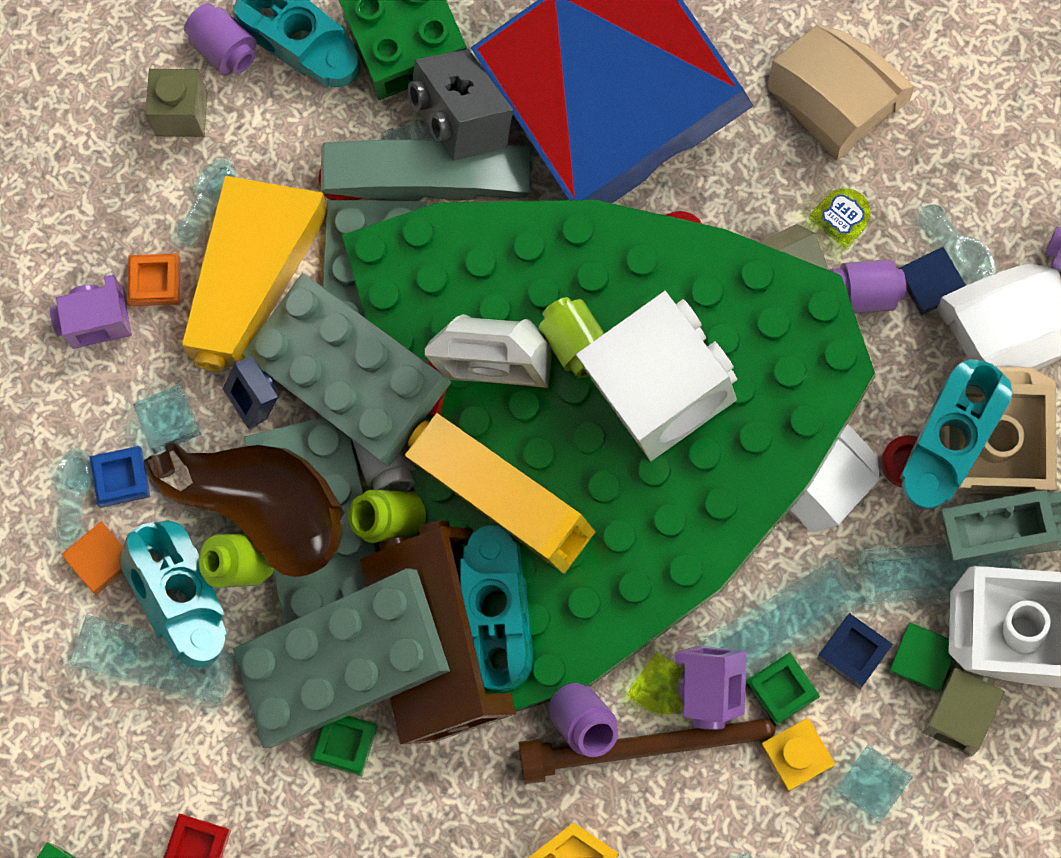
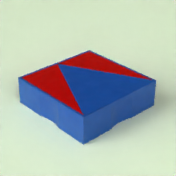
(610, 88)

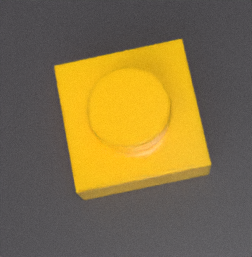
(798, 754)

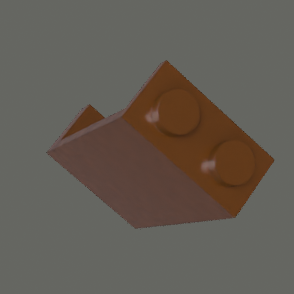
(457, 698)

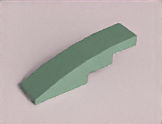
(421, 169)
(1004, 526)

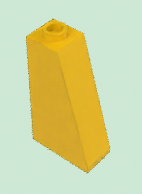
(247, 264)
(500, 492)

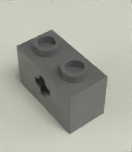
(460, 104)

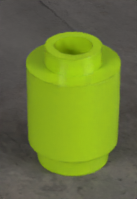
(569, 330)
(386, 515)
(232, 562)

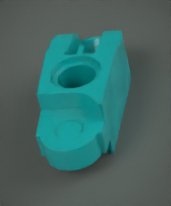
(323, 55)
(932, 469)
(492, 565)
(190, 628)

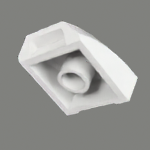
(1008, 317)
(491, 352)
(839, 484)
(1008, 624)

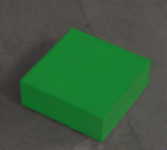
(922, 658)
(782, 689)
(345, 745)

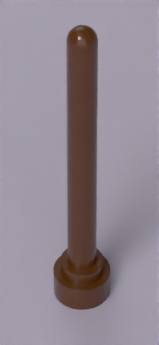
(542, 760)

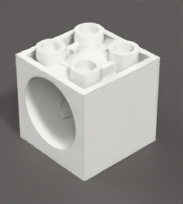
(660, 374)

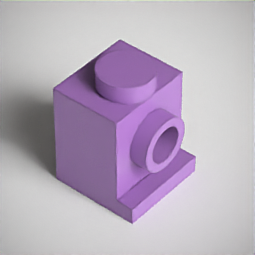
(92, 314)
(712, 685)

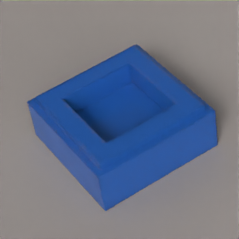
(119, 476)

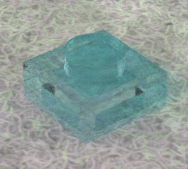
(167, 418)
(874, 783)

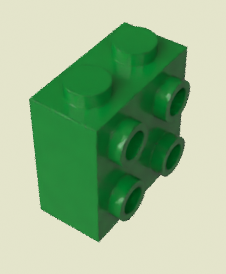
(398, 33)

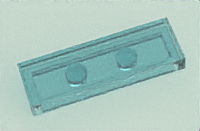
(917, 572)
(791, 616)
(148, 661)

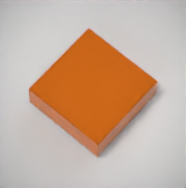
(154, 279)
(96, 557)

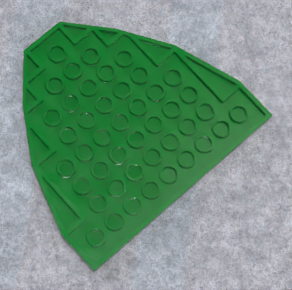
(662, 527)

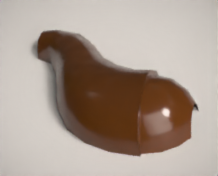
(268, 495)

